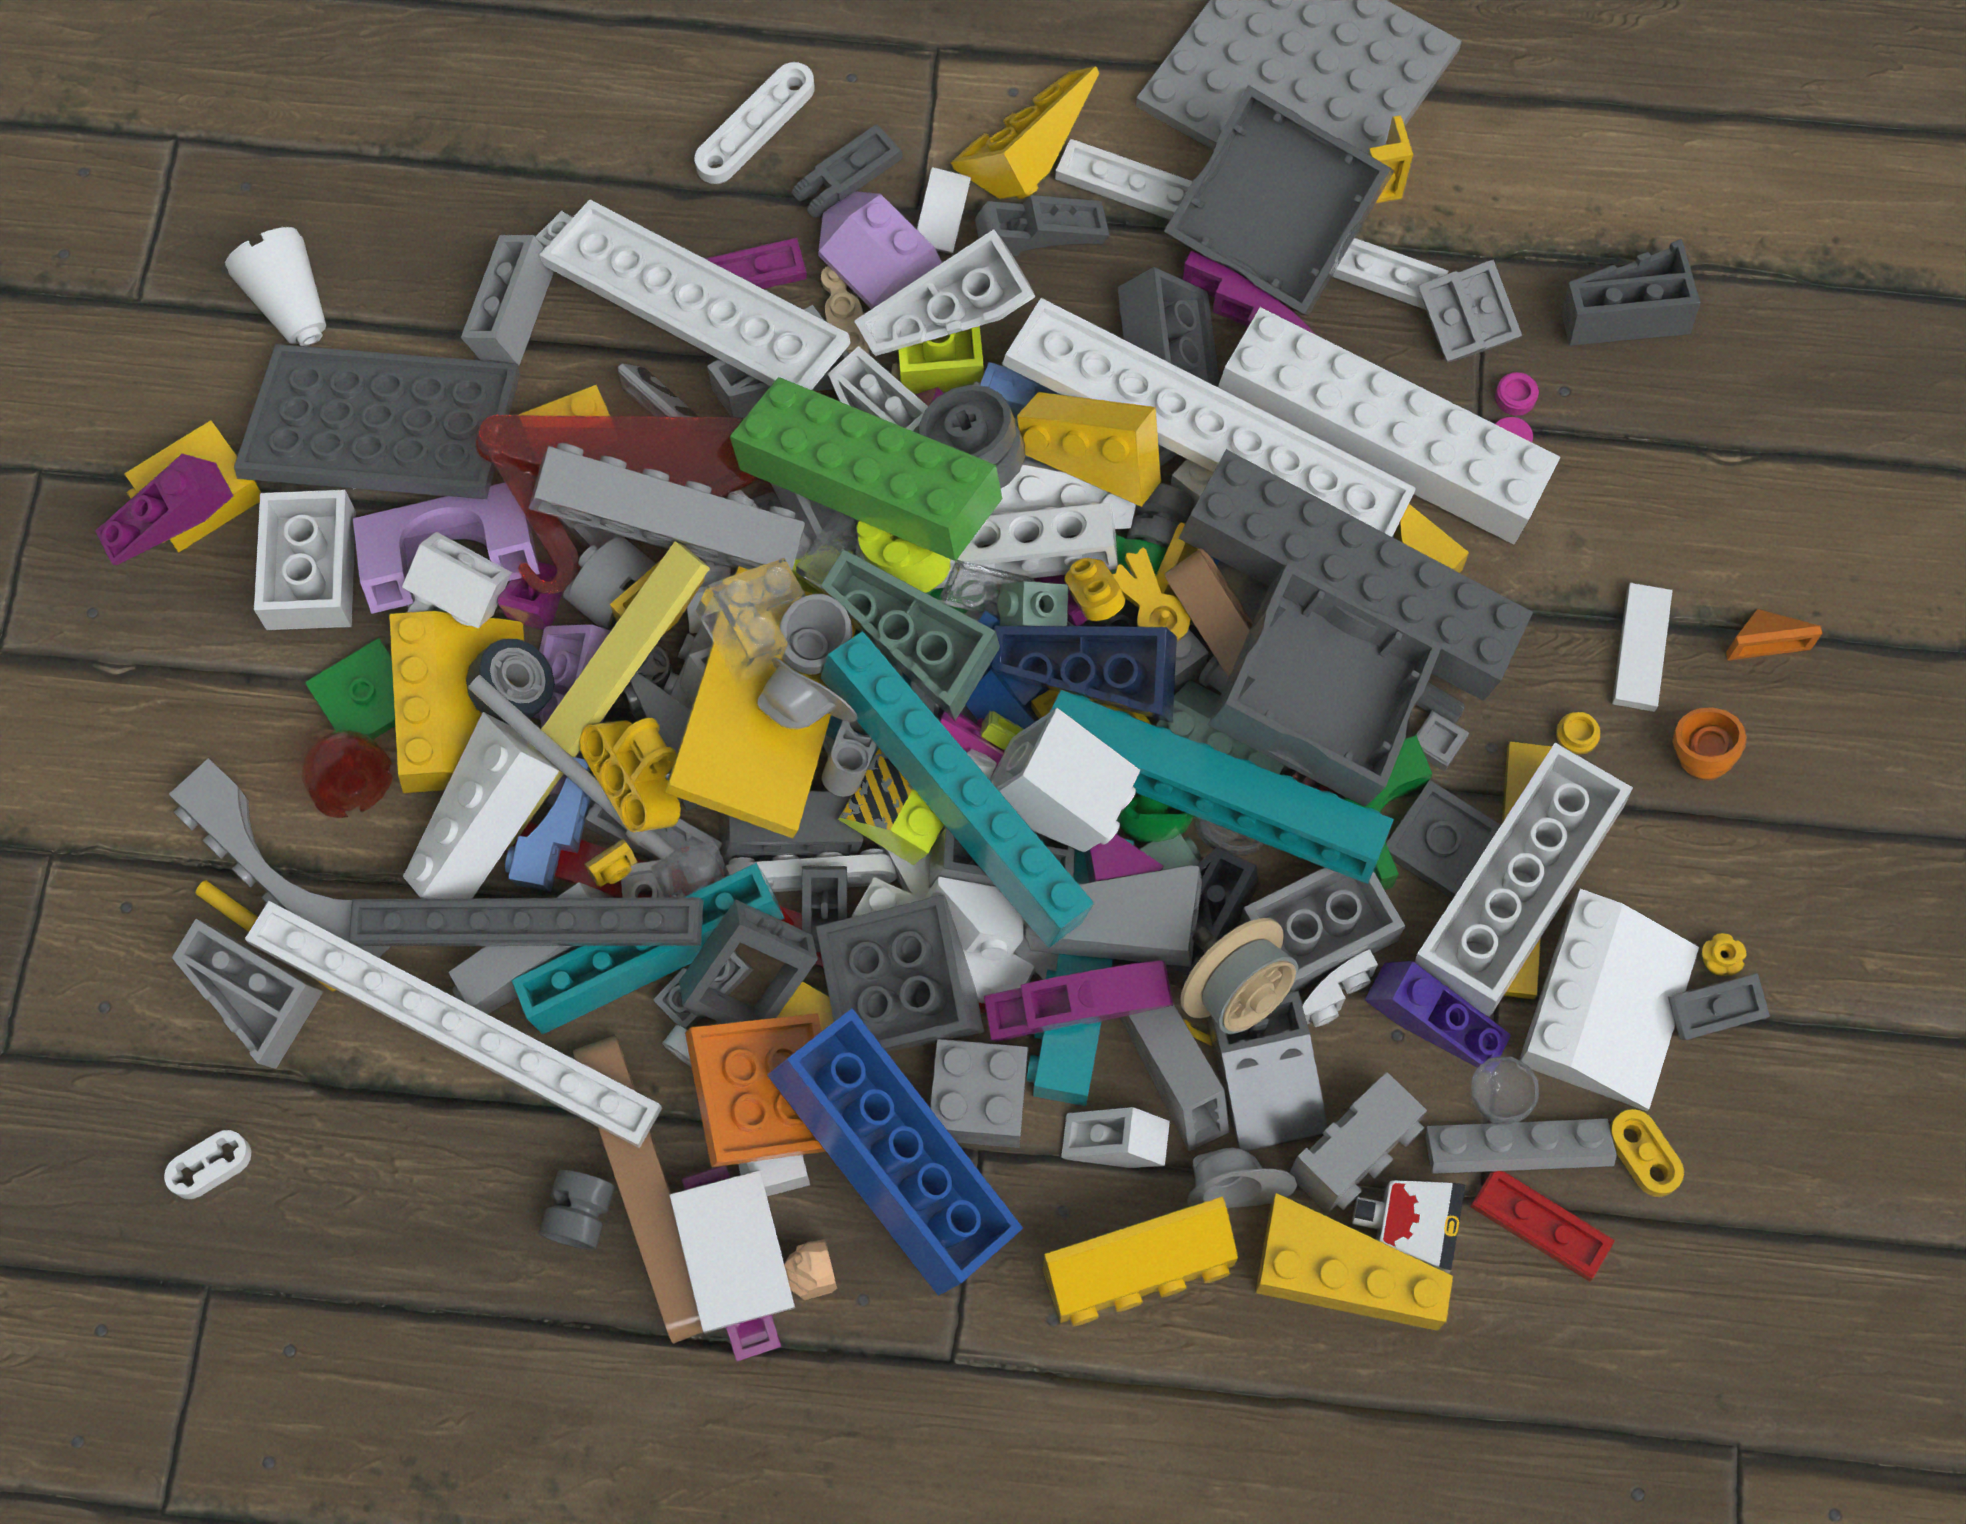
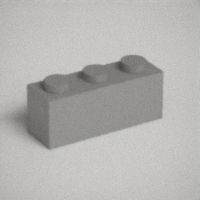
(508, 300)

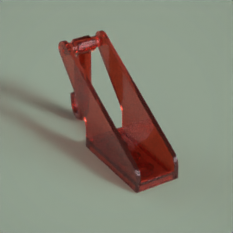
(678, 446)

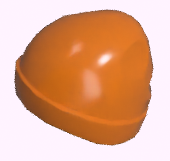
(1709, 742)

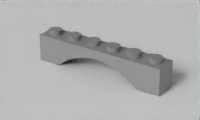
(222, 812)

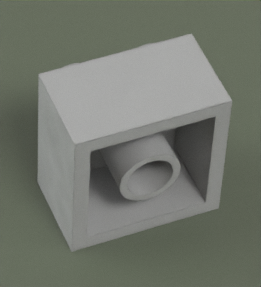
(980, 1091)

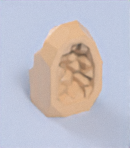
(810, 1270)

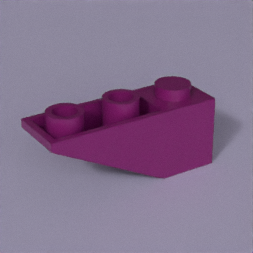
(167, 506)

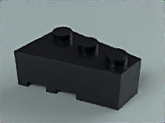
(1225, 891)

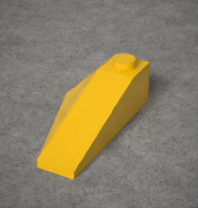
(1026, 149)

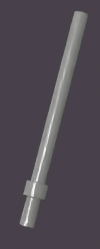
(562, 761)

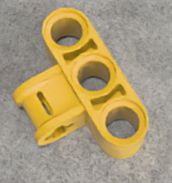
(632, 771)

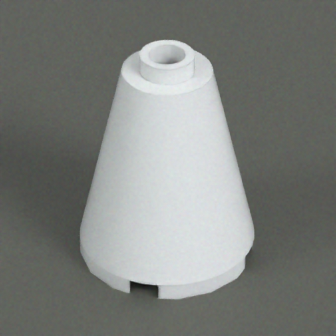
(280, 283)

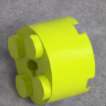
(902, 558)

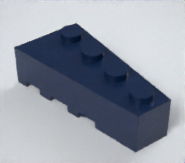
(1106, 664)

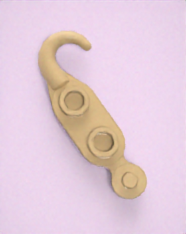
(843, 309)

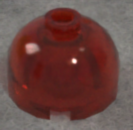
(346, 772)

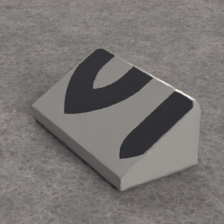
(652, 393)

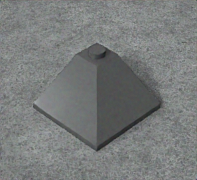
(901, 974)

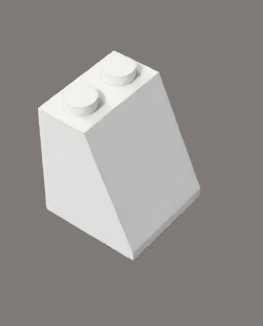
(1065, 781)

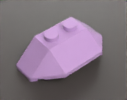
(874, 247)

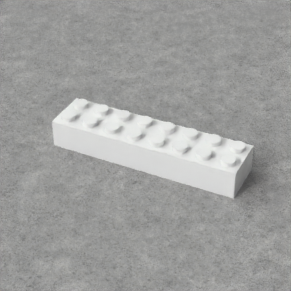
(1390, 424)

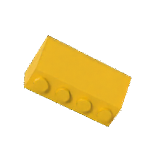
(1141, 1261)

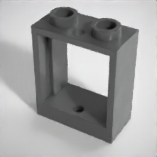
(762, 933)

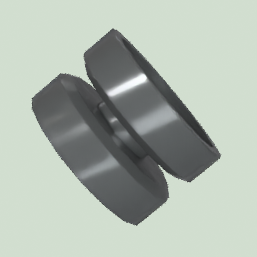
(979, 424)

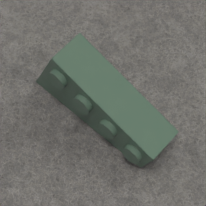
(917, 633)

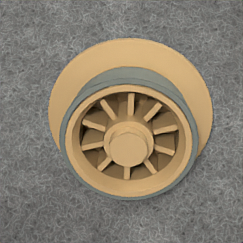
(1239, 975)

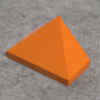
(1772, 635)

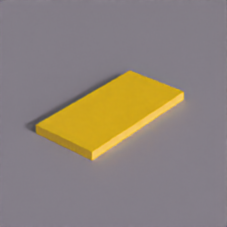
(740, 757)

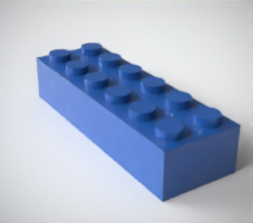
(895, 1152)

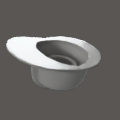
(799, 701)
(1238, 1179)

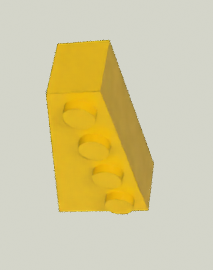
(1344, 1270)

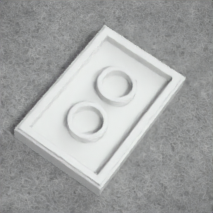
(732, 1251)

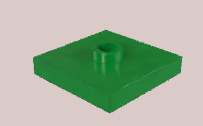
(358, 691)

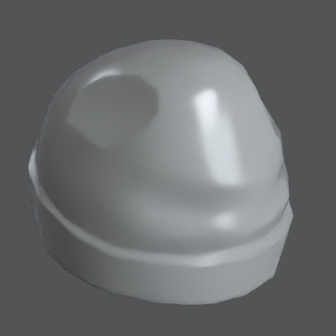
(813, 630)

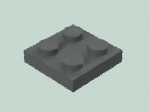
(1441, 839)

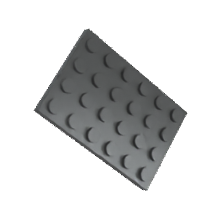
(375, 421)

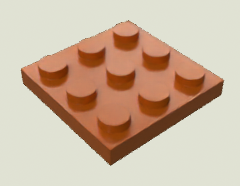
(737, 1101)

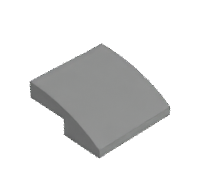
(1469, 311)

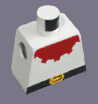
(1416, 1219)

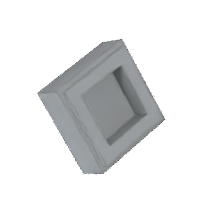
(1440, 740)

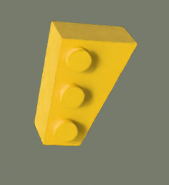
(1095, 441)

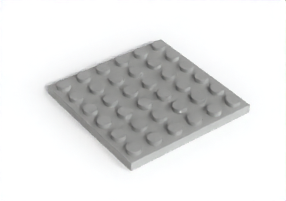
(1325, 59)

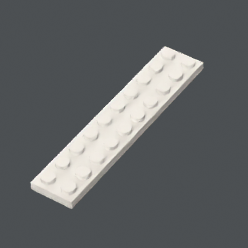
(1197, 416)

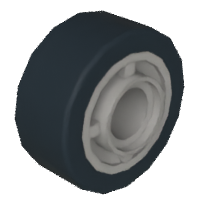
(523, 666)

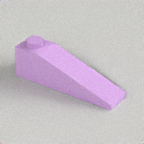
(568, 653)

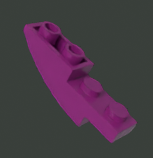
(1078, 999)

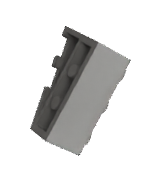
(1358, 1144)

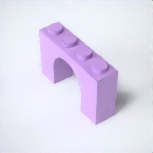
(391, 538)

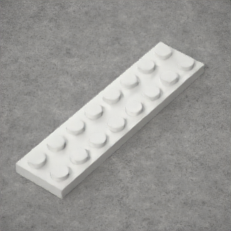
(694, 298)

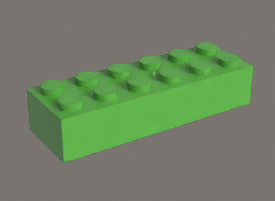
(867, 468)

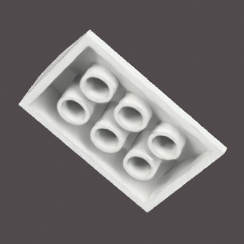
(1607, 1002)

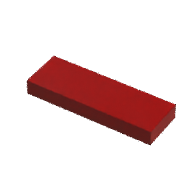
(1542, 1224)

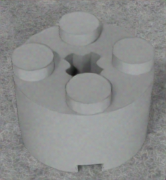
(604, 577)

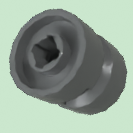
(1161, 515)
(576, 1210)

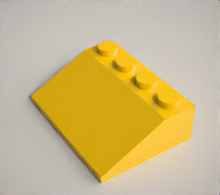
(431, 691)

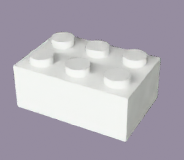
(305, 560)

